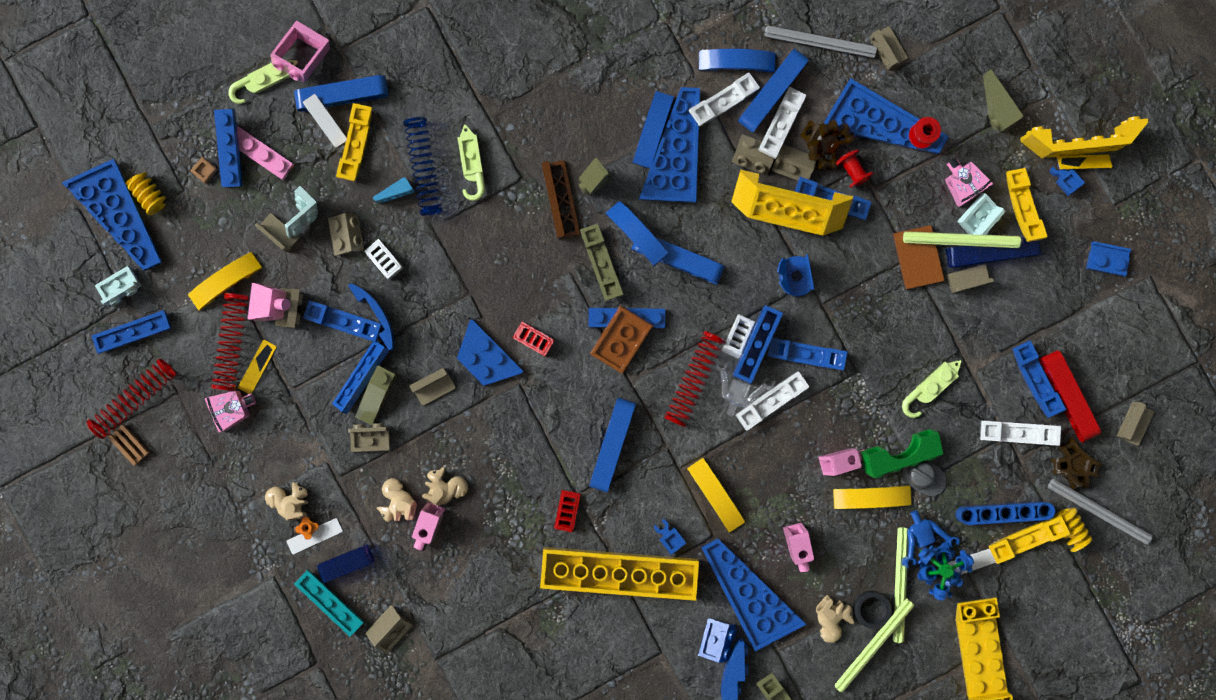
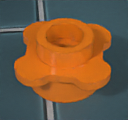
(307, 533)

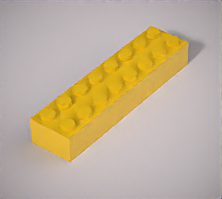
(619, 573)

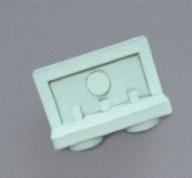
(981, 216)
(117, 286)

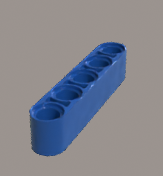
(773, 90)
(344, 92)
(690, 262)
(612, 444)
(1014, 513)

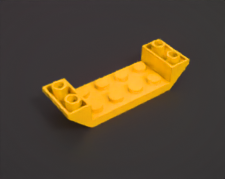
(1041, 142)
(789, 207)
(981, 650)

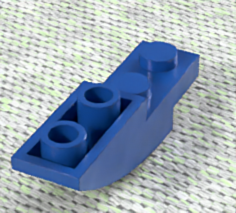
(734, 671)

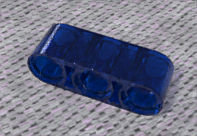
(345, 563)

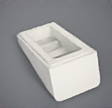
(394, 270)
(734, 351)

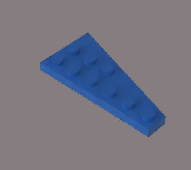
(876, 118)
(113, 206)
(755, 605)

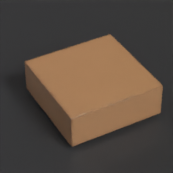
(204, 170)

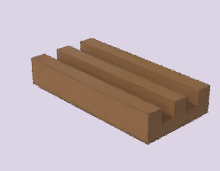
(124, 451)

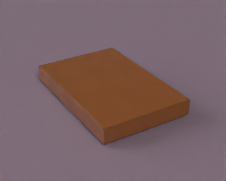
(918, 261)
(621, 339)

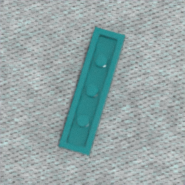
(329, 602)

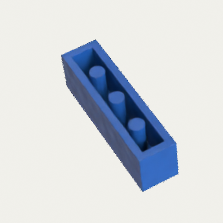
(757, 344)

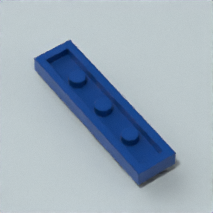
(228, 147)
(601, 316)
(131, 332)
(360, 377)

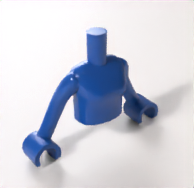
(922, 535)

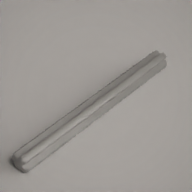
(820, 41)
(1100, 511)

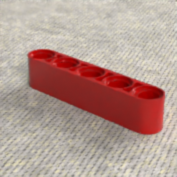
(1071, 396)

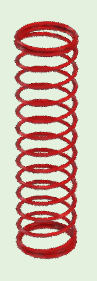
(235, 296)
(709, 336)
(166, 369)

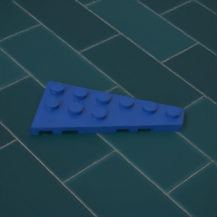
(675, 162)

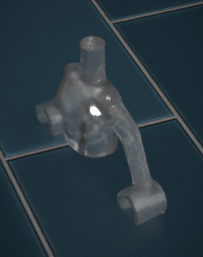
(738, 391)

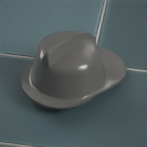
(925, 478)

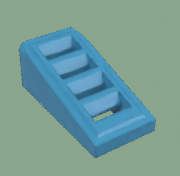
(396, 190)

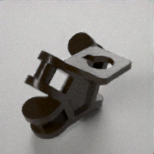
(826, 141)
(1078, 465)

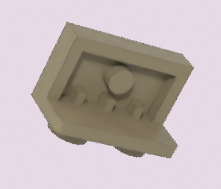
(749, 156)
(345, 234)
(291, 316)
(369, 438)

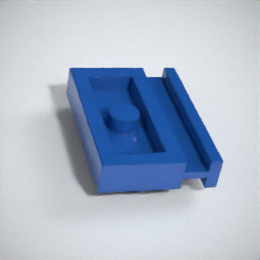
(1108, 259)

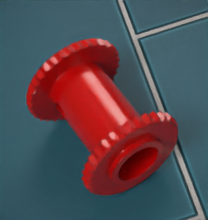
(931, 128)
(854, 168)

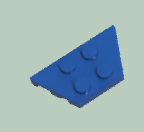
(485, 357)

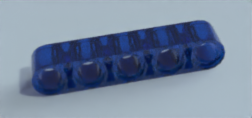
(972, 255)

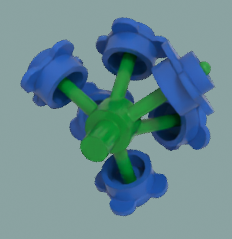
(950, 574)

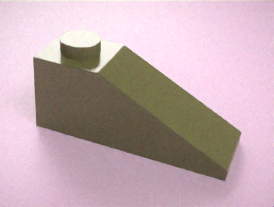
(1000, 106)
(593, 178)
(376, 394)

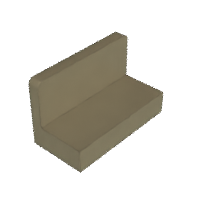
(888, 47)
(793, 163)
(276, 231)
(969, 278)
(433, 386)
(1135, 423)
(388, 630)

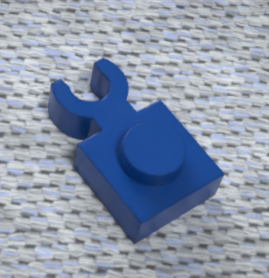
(1068, 180)
(671, 538)

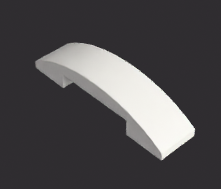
(724, 100)
(782, 122)
(772, 400)
(1020, 433)

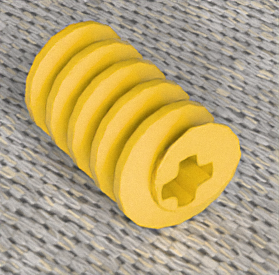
(145, 193)
(1078, 533)

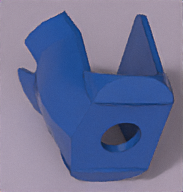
(787, 267)

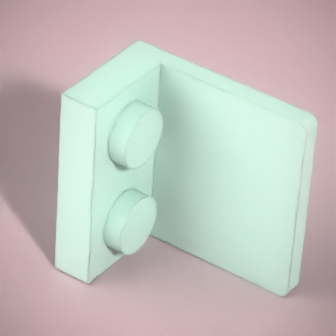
(307, 213)

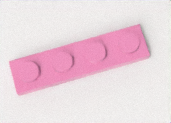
(263, 154)

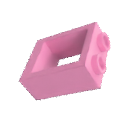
(308, 36)

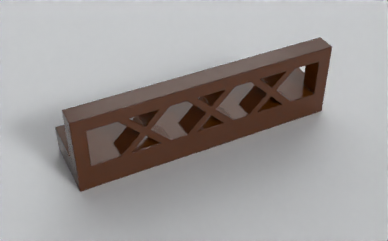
(553, 199)

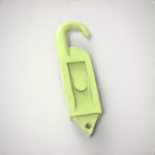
(259, 80)
(471, 162)
(932, 386)

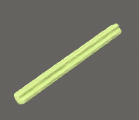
(962, 239)
(900, 580)
(874, 645)

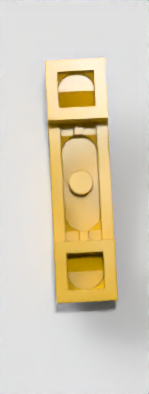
(355, 143)
(1023, 205)
(224, 279)
(716, 495)
(872, 497)
(1028, 538)

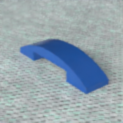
(737, 59)
(653, 129)
(858, 208)
(637, 233)
(342, 321)
(388, 334)
(807, 354)
(1037, 380)

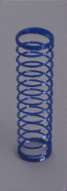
(427, 210)

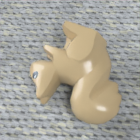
(443, 492)
(400, 503)
(287, 506)
(830, 615)

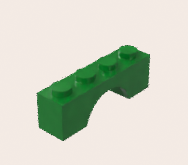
(923, 446)

